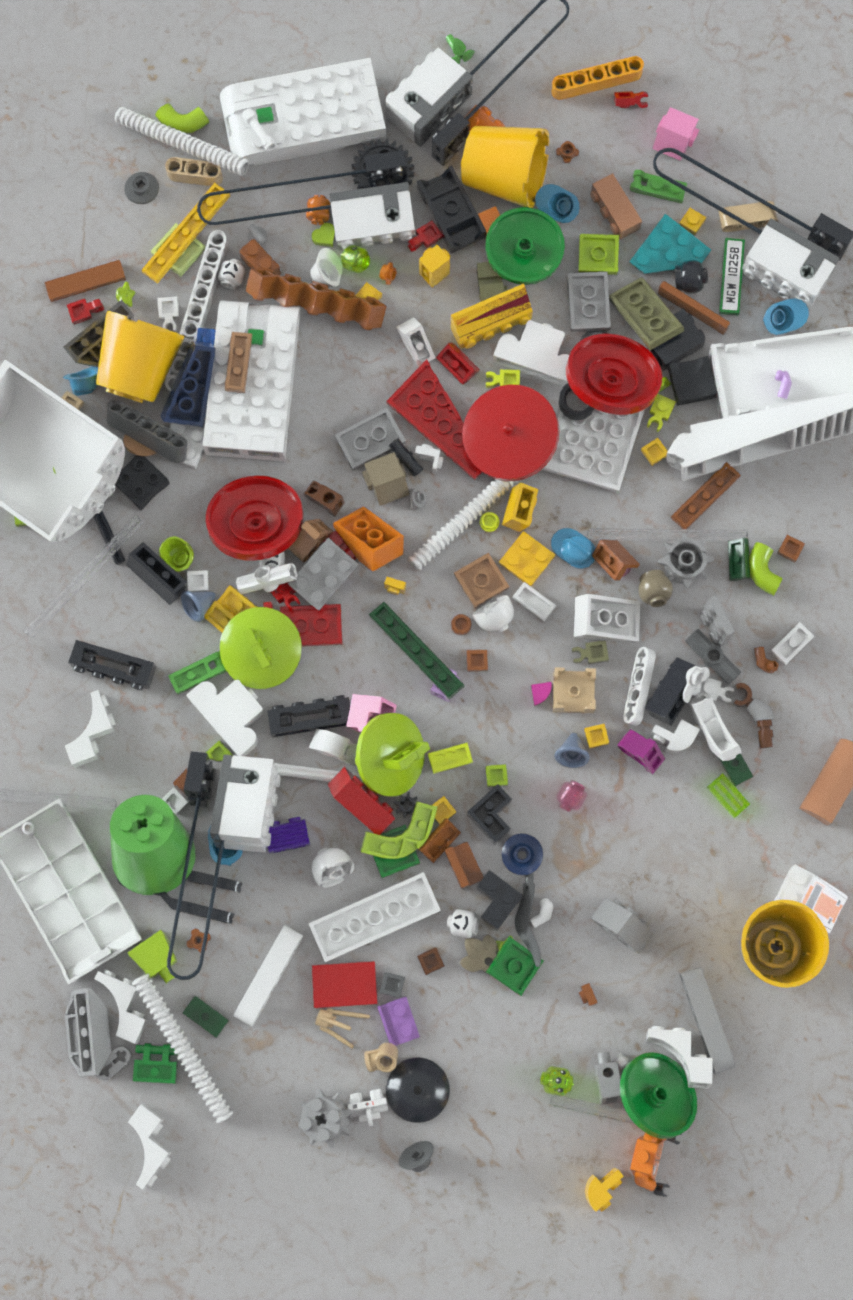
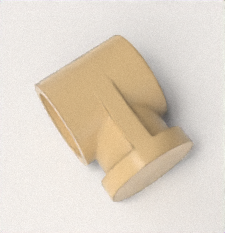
(376, 1061)

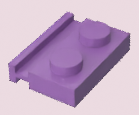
(398, 1021)

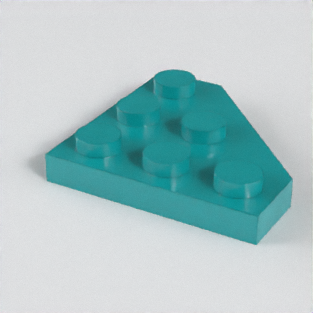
(667, 247)

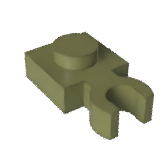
(595, 652)

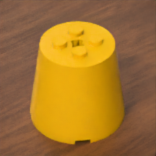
(506, 162)
(135, 357)
(800, 940)

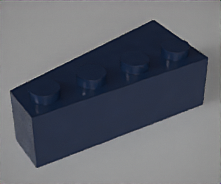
(191, 388)

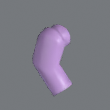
(786, 383)

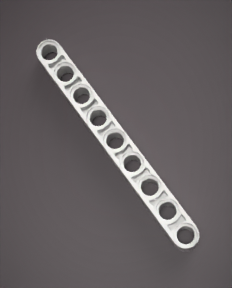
(200, 304)

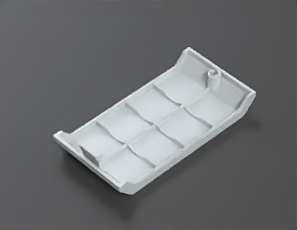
(66, 891)

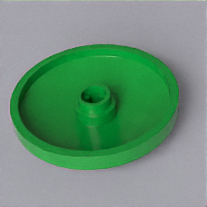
(524, 245)
(658, 1095)

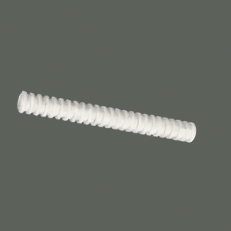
(182, 141)
(459, 523)
(182, 1048)

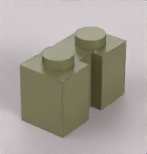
(489, 281)

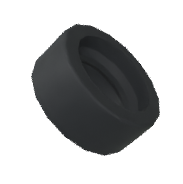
(568, 412)

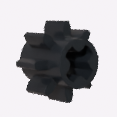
(402, 800)

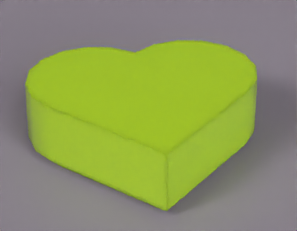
(324, 235)

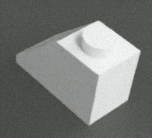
(416, 341)

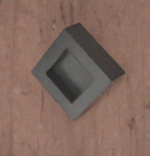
(392, 984)

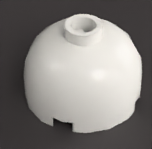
(495, 615)
(330, 866)

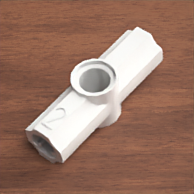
(266, 578)

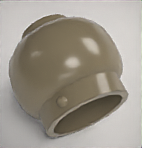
(655, 588)

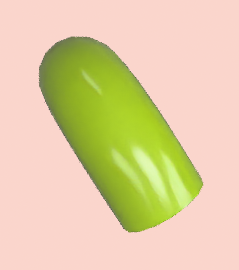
(185, 123)
(760, 571)

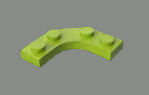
(408, 841)

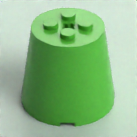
(149, 845)

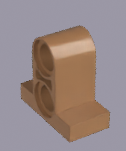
(310, 539)

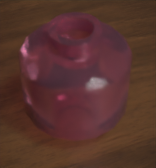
(571, 795)

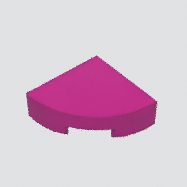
(540, 692)

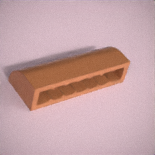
(831, 785)

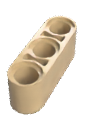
(187, 165)
(754, 213)

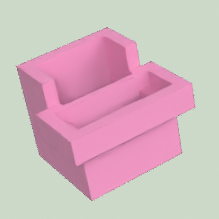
(676, 131)
(365, 708)

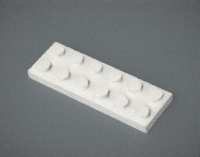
(374, 917)

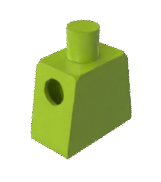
(153, 955)

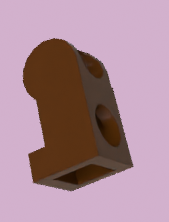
(324, 497)

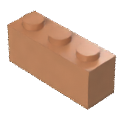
(615, 206)

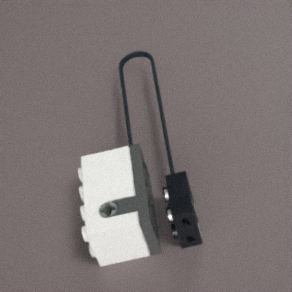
(438, 91)
(358, 214)
(780, 256)
(238, 819)

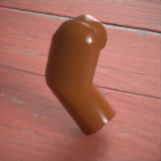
(764, 663)

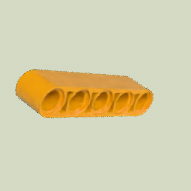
(590, 84)

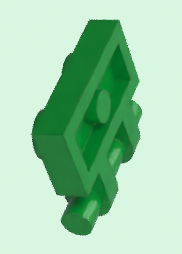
(155, 1071)

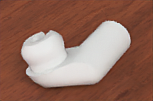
(545, 913)

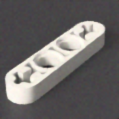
(643, 664)

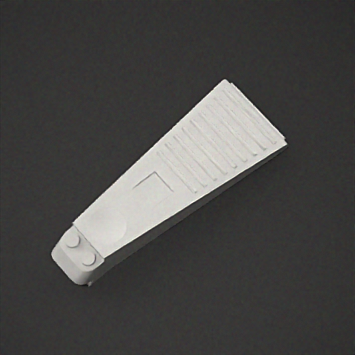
(760, 434)

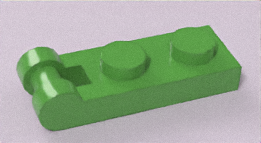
(657, 187)
(196, 673)

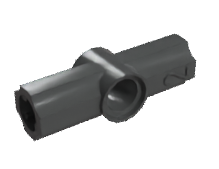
(722, 666)

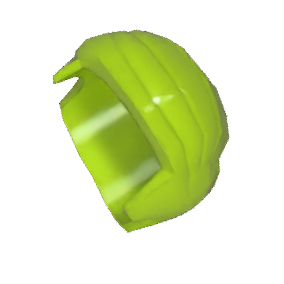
(176, 553)

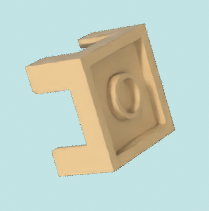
(574, 691)

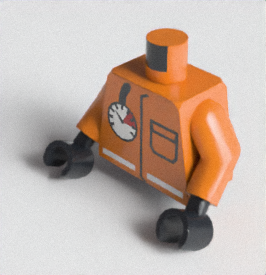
(646, 1162)

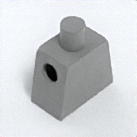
(607, 1087)

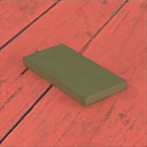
(646, 313)

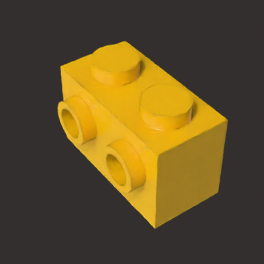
(434, 265)
(520, 507)

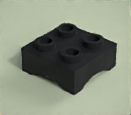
(692, 381)
(141, 481)

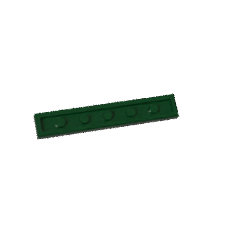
(416, 650)

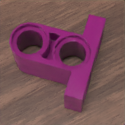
(641, 750)

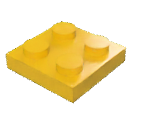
(527, 558)

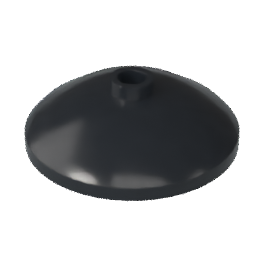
(422, 1106)

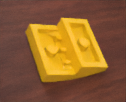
(227, 607)

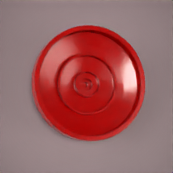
(613, 374)
(511, 432)
(254, 518)

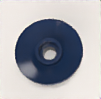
(524, 843)

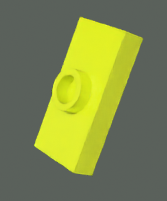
(450, 758)

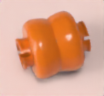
(318, 216)

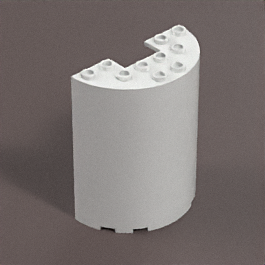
(47, 433)

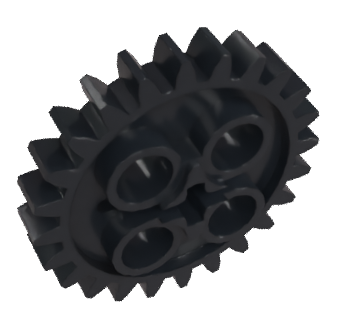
(362, 179)

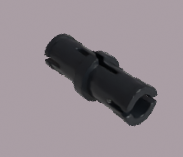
(406, 457)

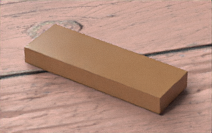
(238, 362)

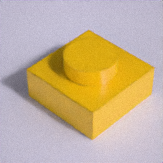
(692, 221)
(369, 290)
(654, 451)
(394, 586)
(596, 736)
(444, 810)

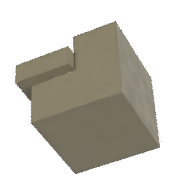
(386, 478)

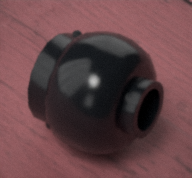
(691, 276)

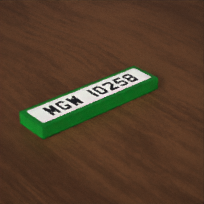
(731, 276)

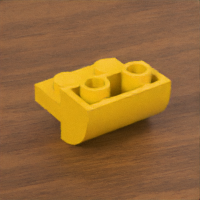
(596, 1190)

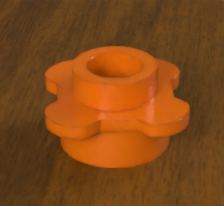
(388, 273)

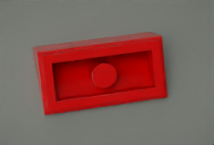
(457, 363)

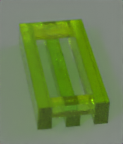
(710, 787)

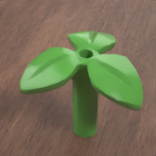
(459, 49)

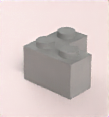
(623, 924)

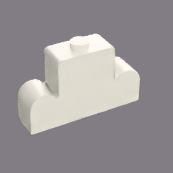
(535, 353)
(229, 713)

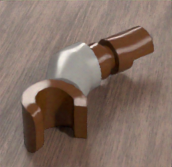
(762, 715)

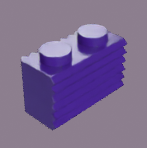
(288, 835)

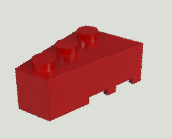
(361, 801)

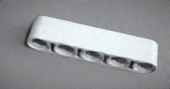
(268, 975)

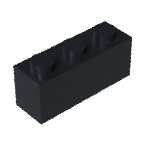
(156, 573)
(668, 697)

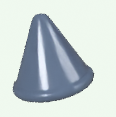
(196, 603)
(572, 753)

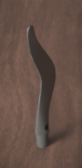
(523, 916)

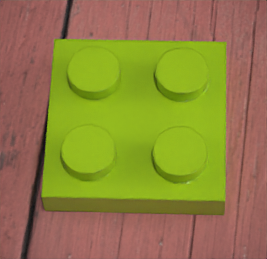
(598, 253)

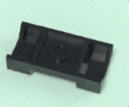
(452, 210)

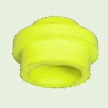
(489, 522)

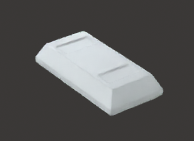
(534, 601)

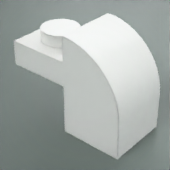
(677, 742)
(334, 745)

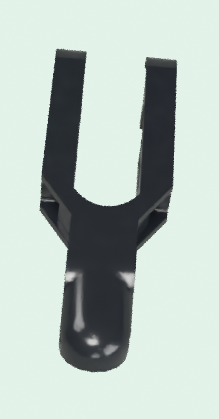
(200, 910)

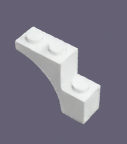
(101, 723)
(714, 730)
(130, 1024)
(678, 1042)
(156, 1156)

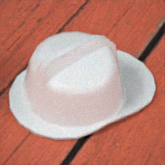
(327, 268)

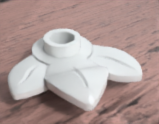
(694, 677)

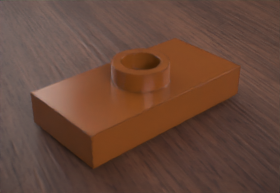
(439, 840)

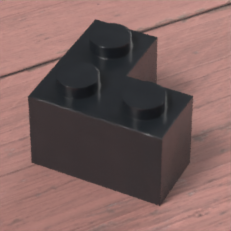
(486, 813)
(503, 899)

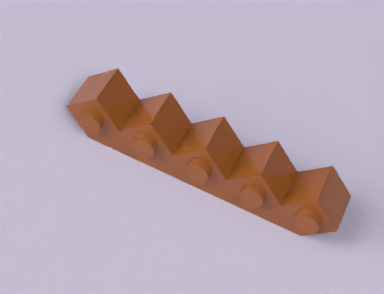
(316, 298)

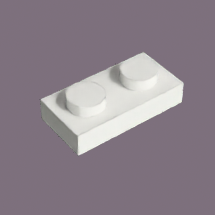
(792, 643)

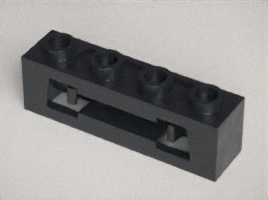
(143, 675)
(301, 709)

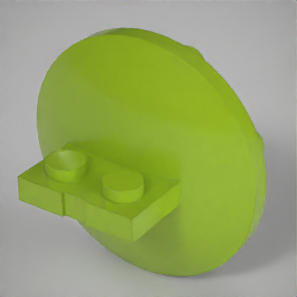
(260, 647)
(390, 754)

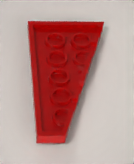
(433, 414)

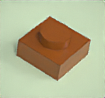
(791, 548)
(477, 660)
(587, 995)

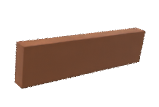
(85, 280)
(693, 307)
(705, 496)

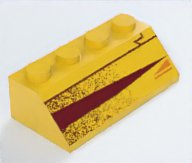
(491, 317)

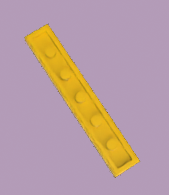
(184, 235)

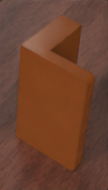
(614, 558)
(464, 865)

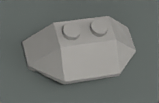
(87, 1032)

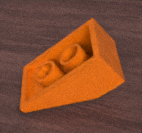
(370, 538)

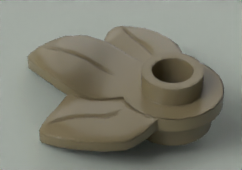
(478, 952)

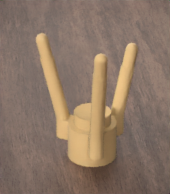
(327, 1020)

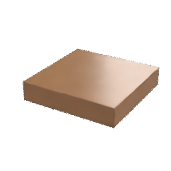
(481, 580)

